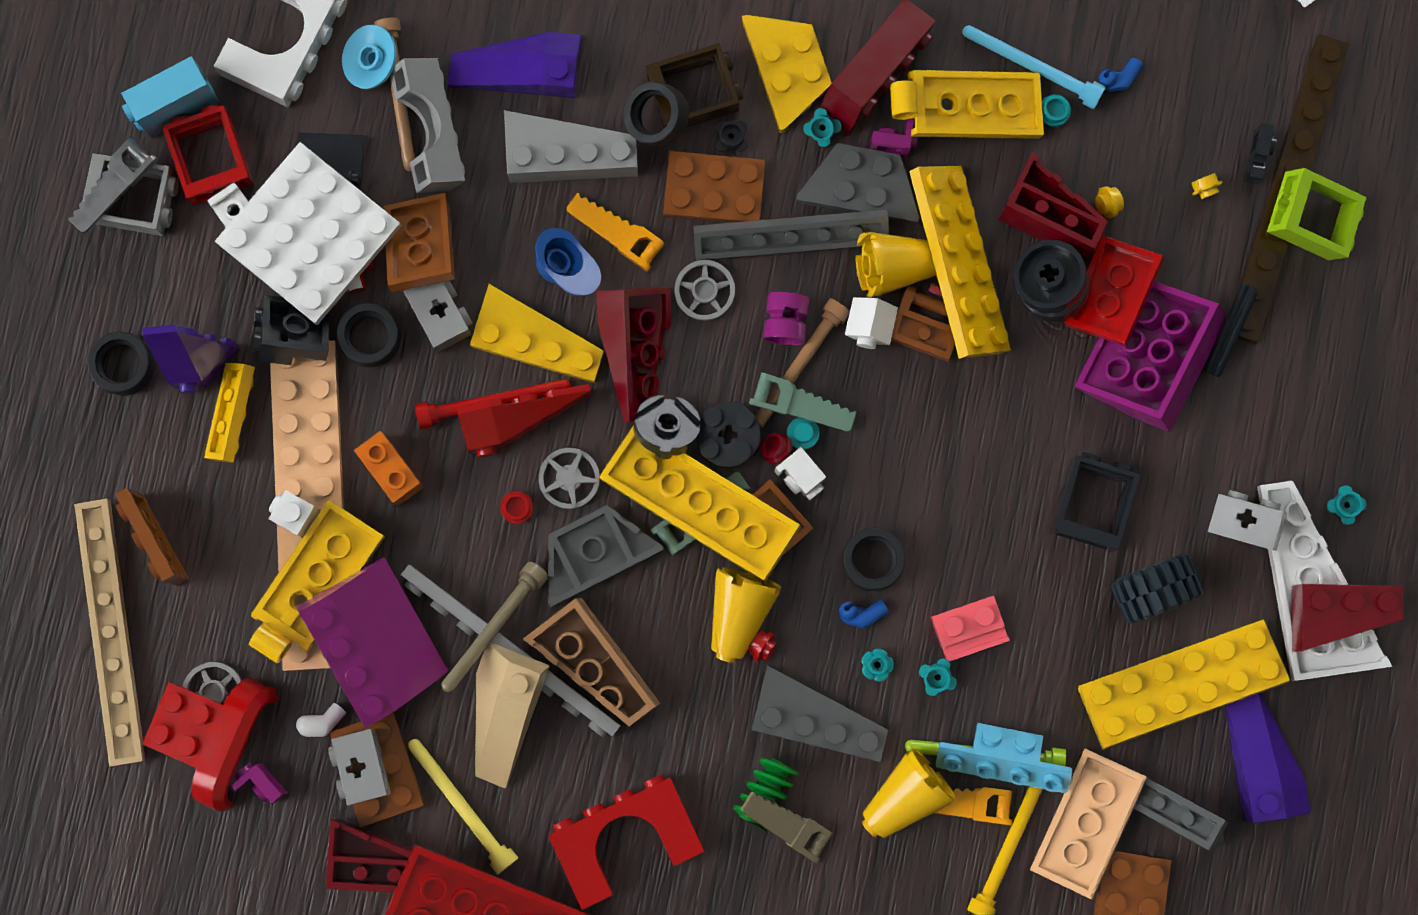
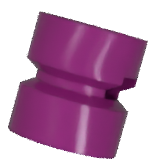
(783, 329)

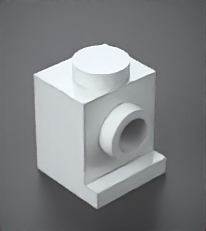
(227, 201)
(801, 474)

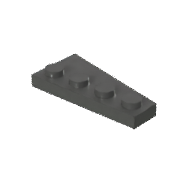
(808, 717)

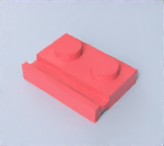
(970, 628)

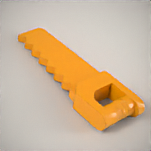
(616, 231)
(974, 805)

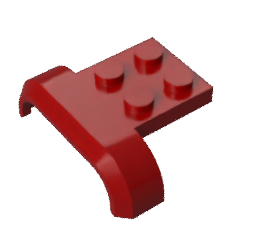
(208, 734)

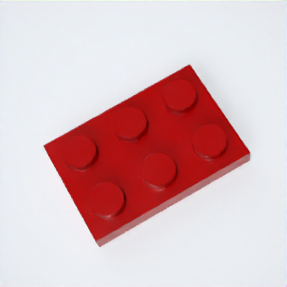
(1119, 289)

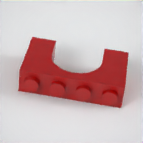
(577, 841)

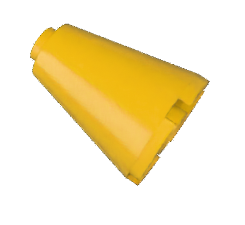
(892, 262)
(739, 611)
(907, 796)

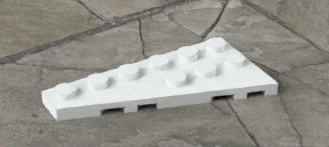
(1305, 560)

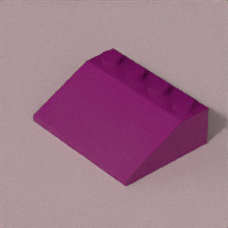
(1161, 359)
(373, 641)

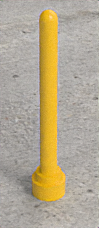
(984, 902)

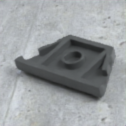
(861, 181)
(593, 552)

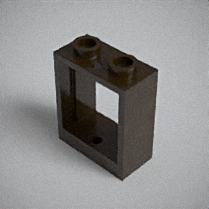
(658, 70)

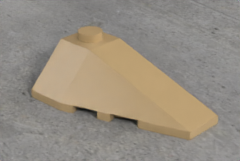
(505, 702)

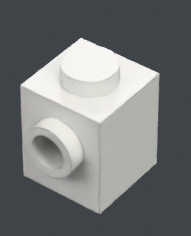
(871, 322)
(292, 513)

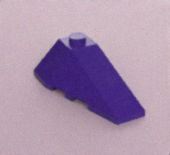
(529, 65)
(188, 357)
(1265, 768)

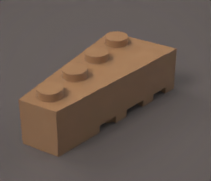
(593, 660)

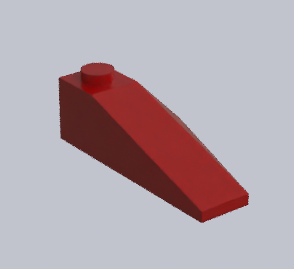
(497, 424)

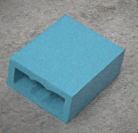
(167, 95)

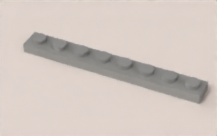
(471, 623)

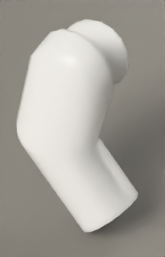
(320, 724)

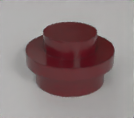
(776, 448)

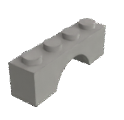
(421, 87)

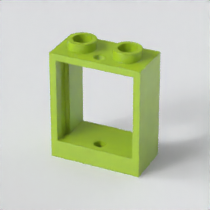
(1290, 206)

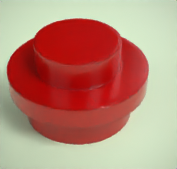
(516, 507)
(763, 646)

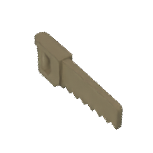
(787, 826)

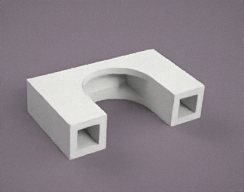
(281, 75)

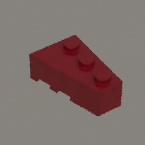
(1051, 211)
(1338, 611)
(363, 859)

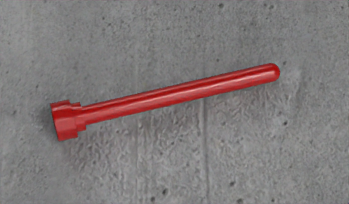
(429, 414)

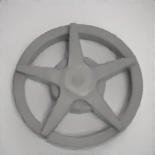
(704, 290)
(569, 478)
(211, 688)

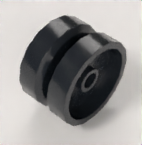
(1049, 262)

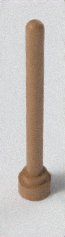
(393, 26)
(833, 315)

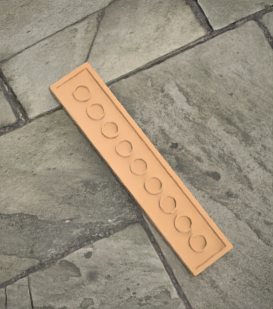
(306, 455)

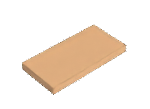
(1088, 824)

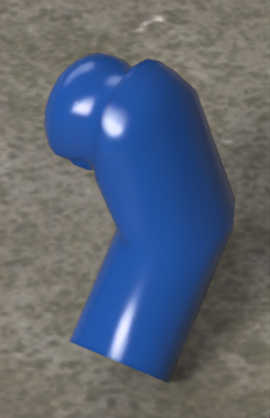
(1121, 80)
(860, 616)

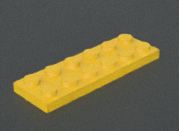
(960, 261)
(702, 506)
(1183, 684)

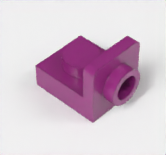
(890, 141)
(265, 786)

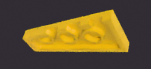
(527, 336)

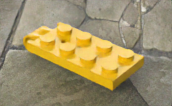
(981, 104)
(326, 555)

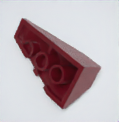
(633, 334)

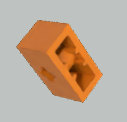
(389, 468)

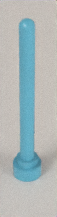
(1088, 92)

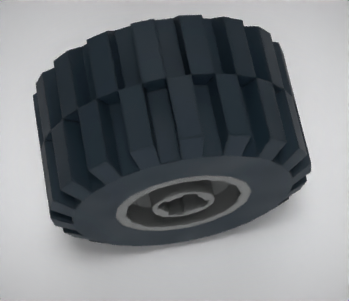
(1157, 588)

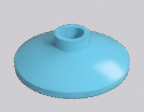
(360, 54)

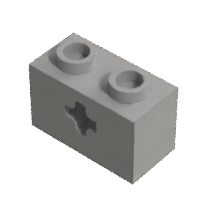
(441, 331)
(1227, 520)
(373, 779)

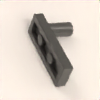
(1181, 815)

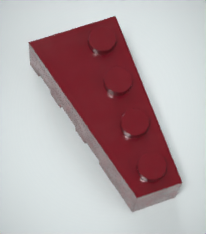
(877, 65)

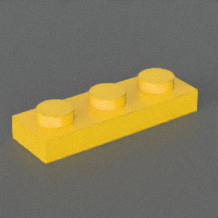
(229, 412)

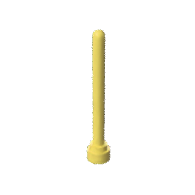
(499, 855)

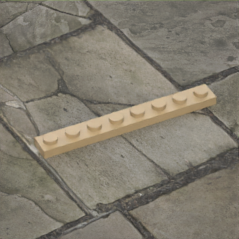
(109, 632)

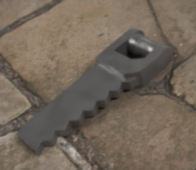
(112, 185)

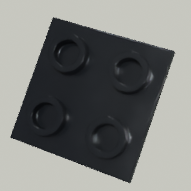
(339, 151)

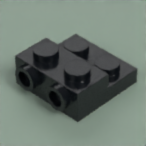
(288, 333)

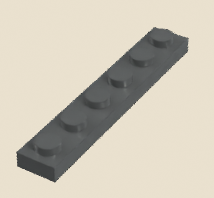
(786, 234)

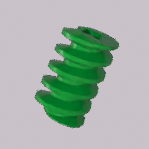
(768, 786)

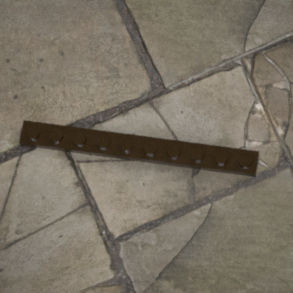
(1296, 153)

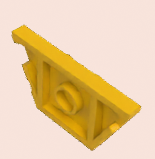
(788, 65)

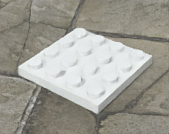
(308, 233)

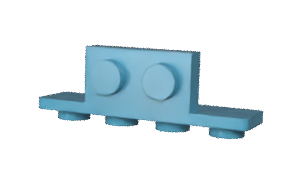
(1005, 757)

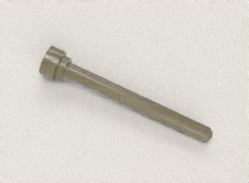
(531, 578)

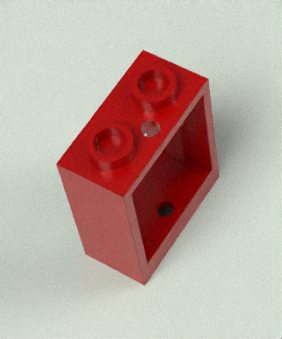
(185, 126)

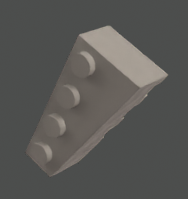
(560, 150)

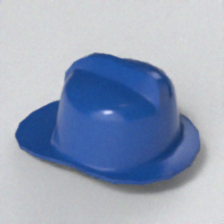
(566, 262)

